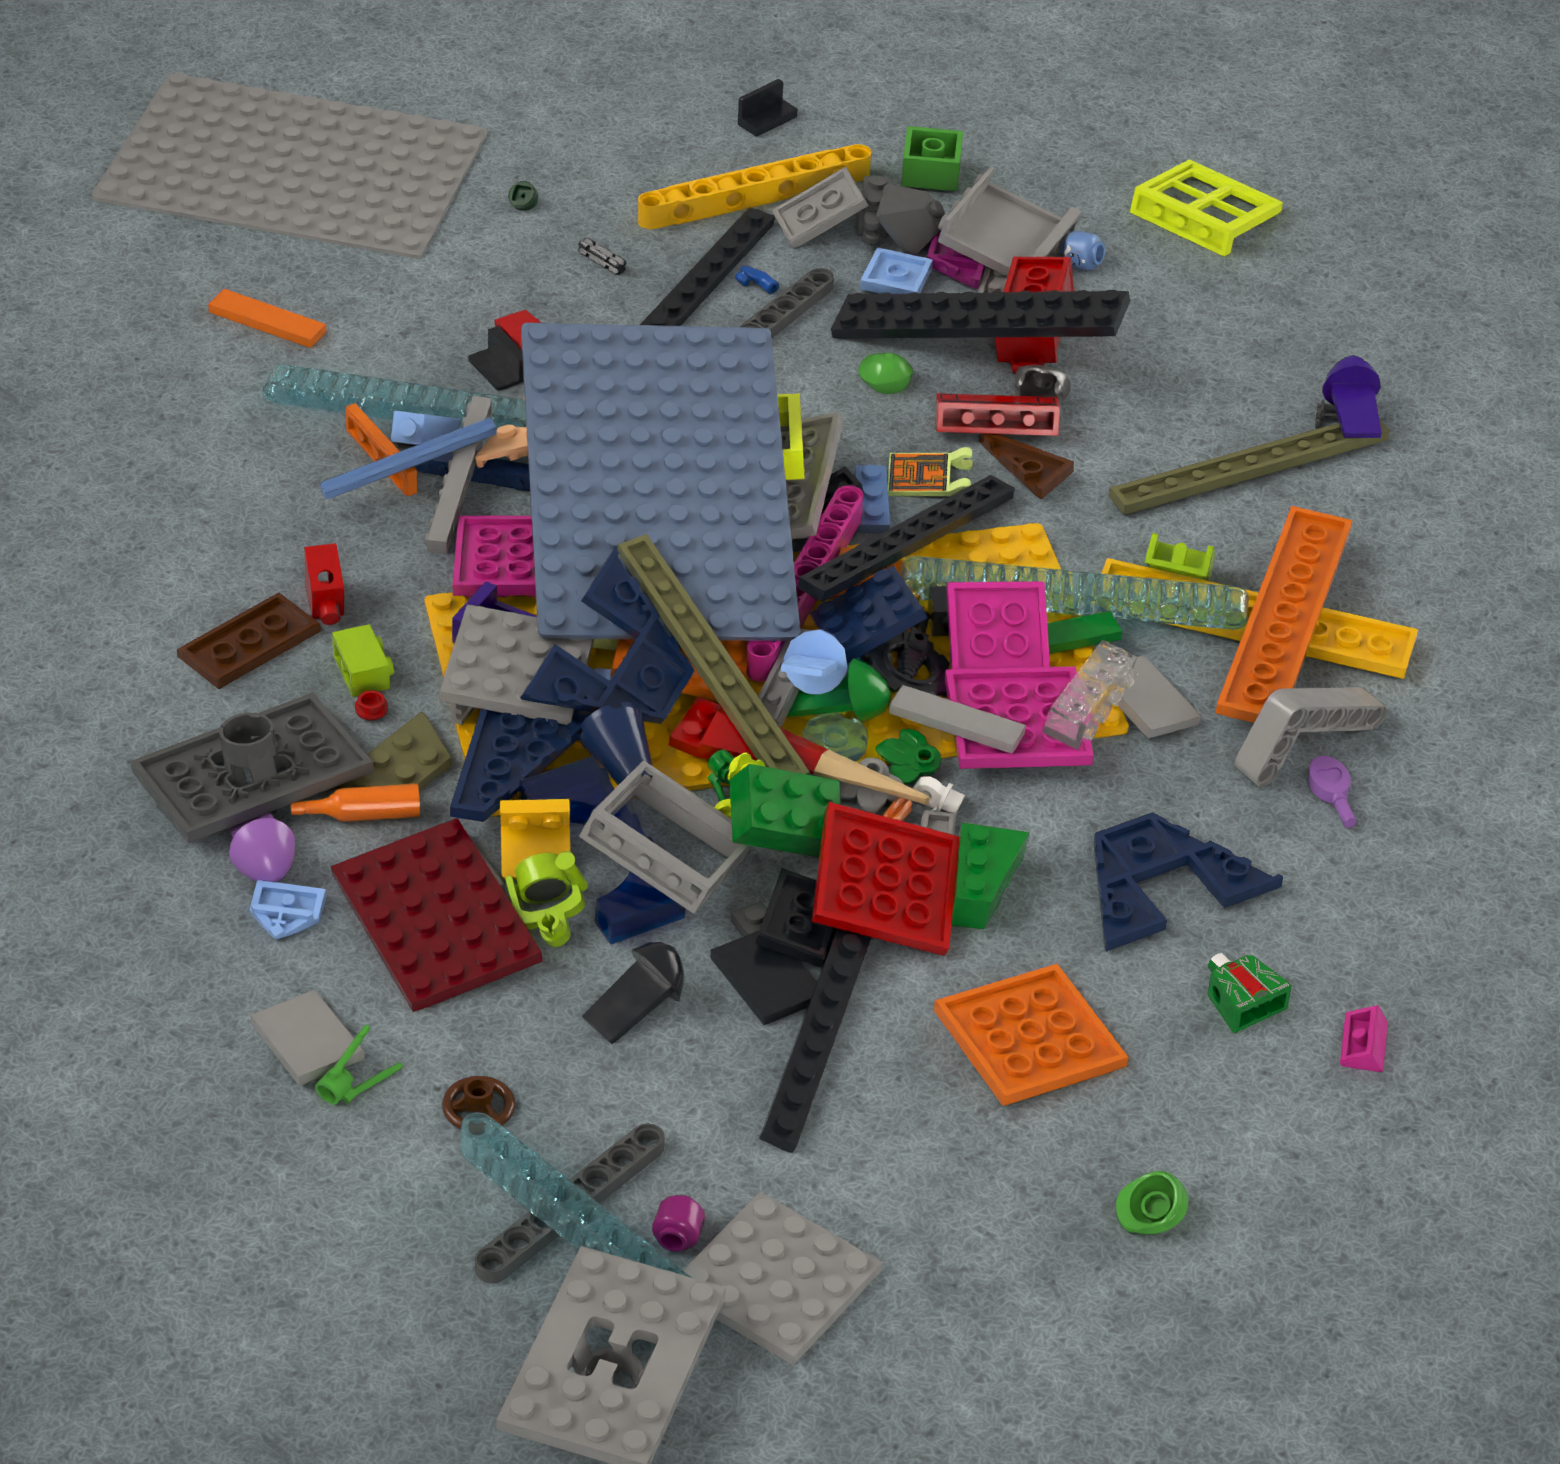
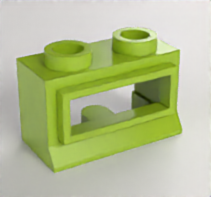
(1180, 559)

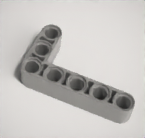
(1297, 711)

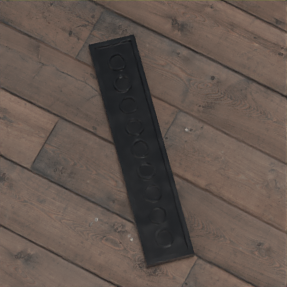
(981, 314)

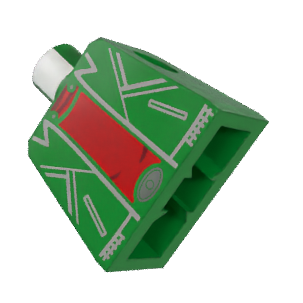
(1246, 990)

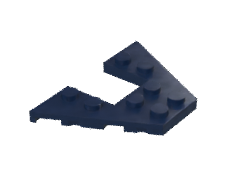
(649, 673)
(1150, 848)

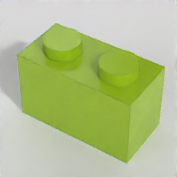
(362, 659)

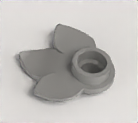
(869, 799)

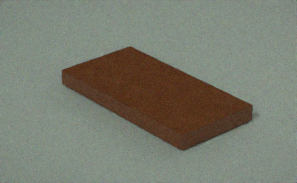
(248, 640)

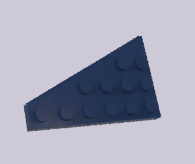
(504, 752)

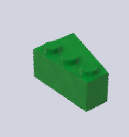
(984, 870)

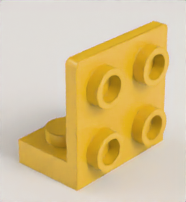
(532, 829)

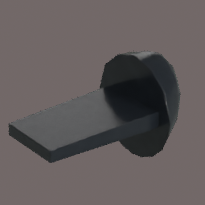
(638, 991)

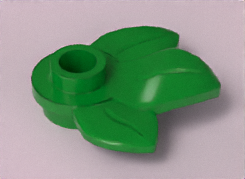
(906, 754)

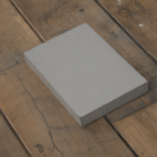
(820, 208)
(1155, 703)
(305, 1036)

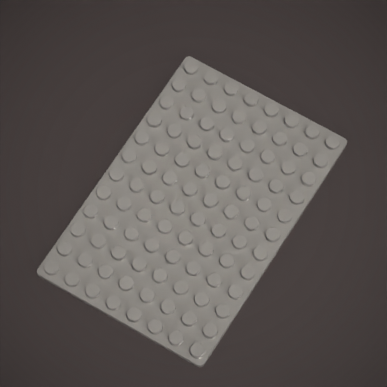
(292, 165)

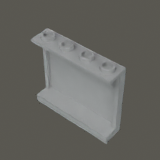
(998, 225)

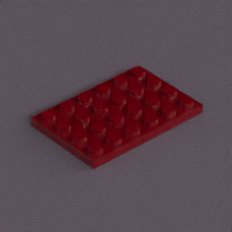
(436, 914)

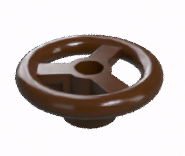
(477, 1098)

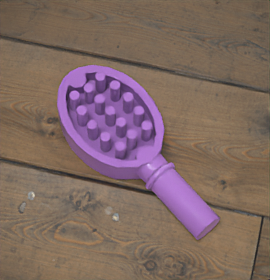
(1331, 783)

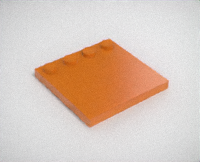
(1030, 1034)

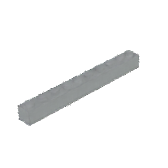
(456, 482)

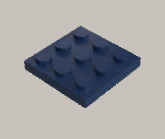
(870, 613)

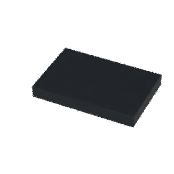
(789, 922)
(764, 978)

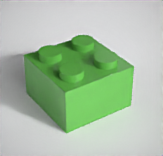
(932, 158)

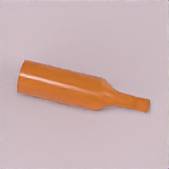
(365, 803)

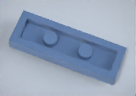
(875, 498)

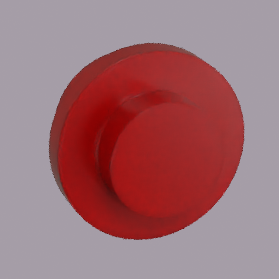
(371, 705)

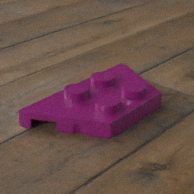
(955, 264)

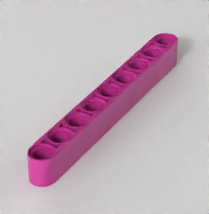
(833, 532)

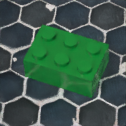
(780, 809)

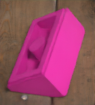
(1364, 1039)

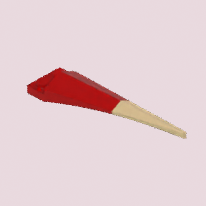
(709, 729)

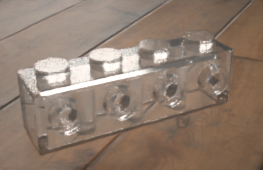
(1090, 695)

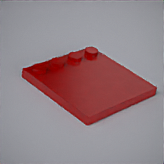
(886, 879)

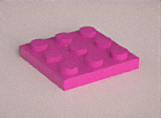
(997, 625)

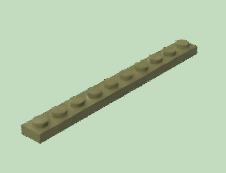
(1236, 467)
(709, 656)

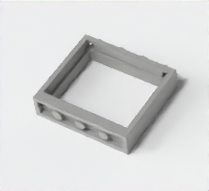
(647, 858)

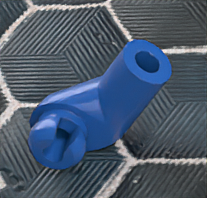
(759, 277)

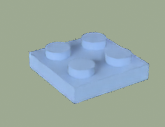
(895, 273)

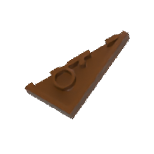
(1031, 466)

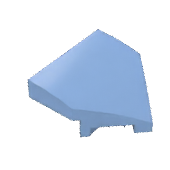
(286, 907)

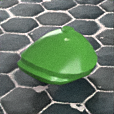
(886, 372)
(1152, 1203)

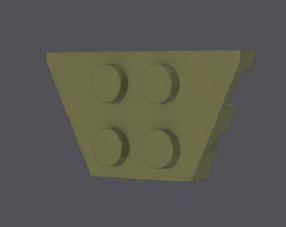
(406, 757)

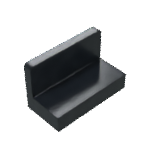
(765, 109)
(501, 361)

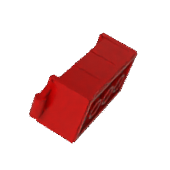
(1034, 275)

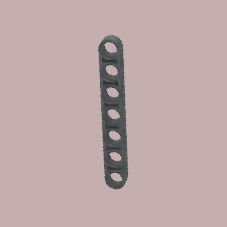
(791, 299)
(601, 1167)

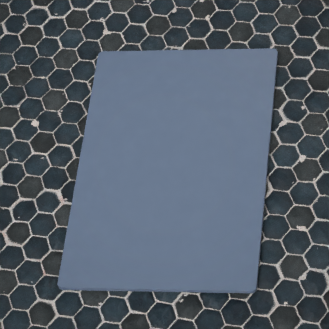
(663, 441)

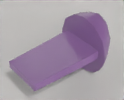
(262, 848)

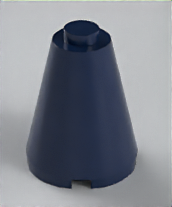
(616, 739)

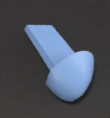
(815, 662)

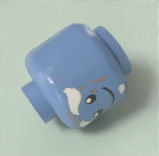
(1084, 249)

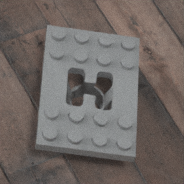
(585, 1408)

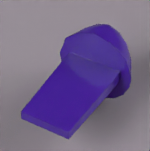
(1352, 390)

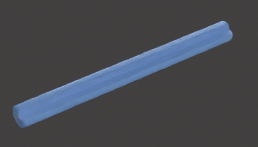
(408, 458)

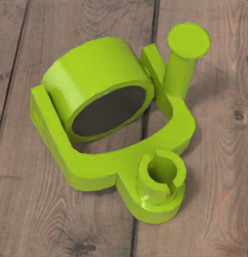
(547, 879)

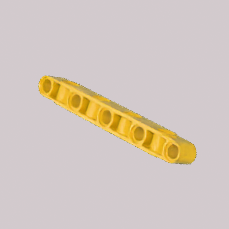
(748, 187)

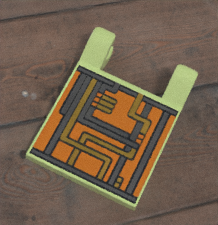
(927, 473)

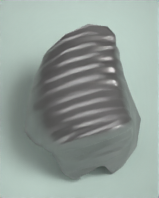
(1042, 382)

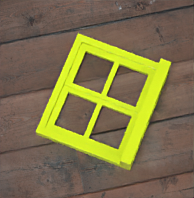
(1188, 219)

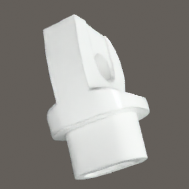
(940, 796)

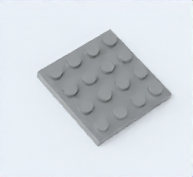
(498, 658)
(782, 1276)

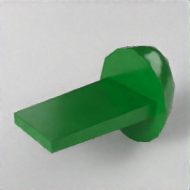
(859, 691)

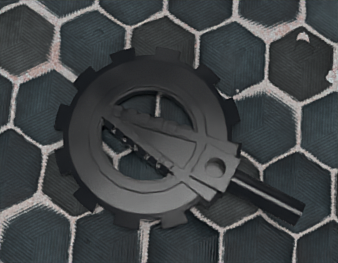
(913, 652)

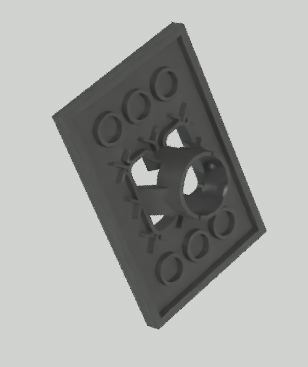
(292, 735)

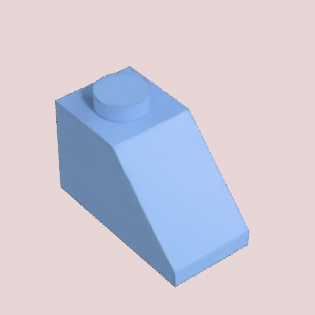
(419, 428)

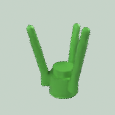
(337, 1081)

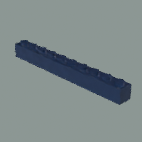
(494, 472)

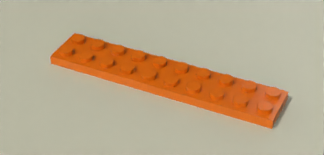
(1284, 612)

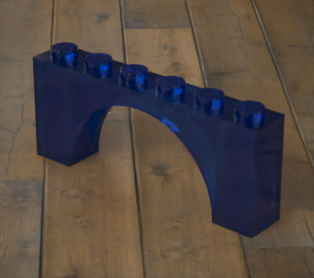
(634, 904)

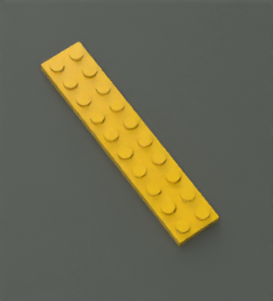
(1337, 637)

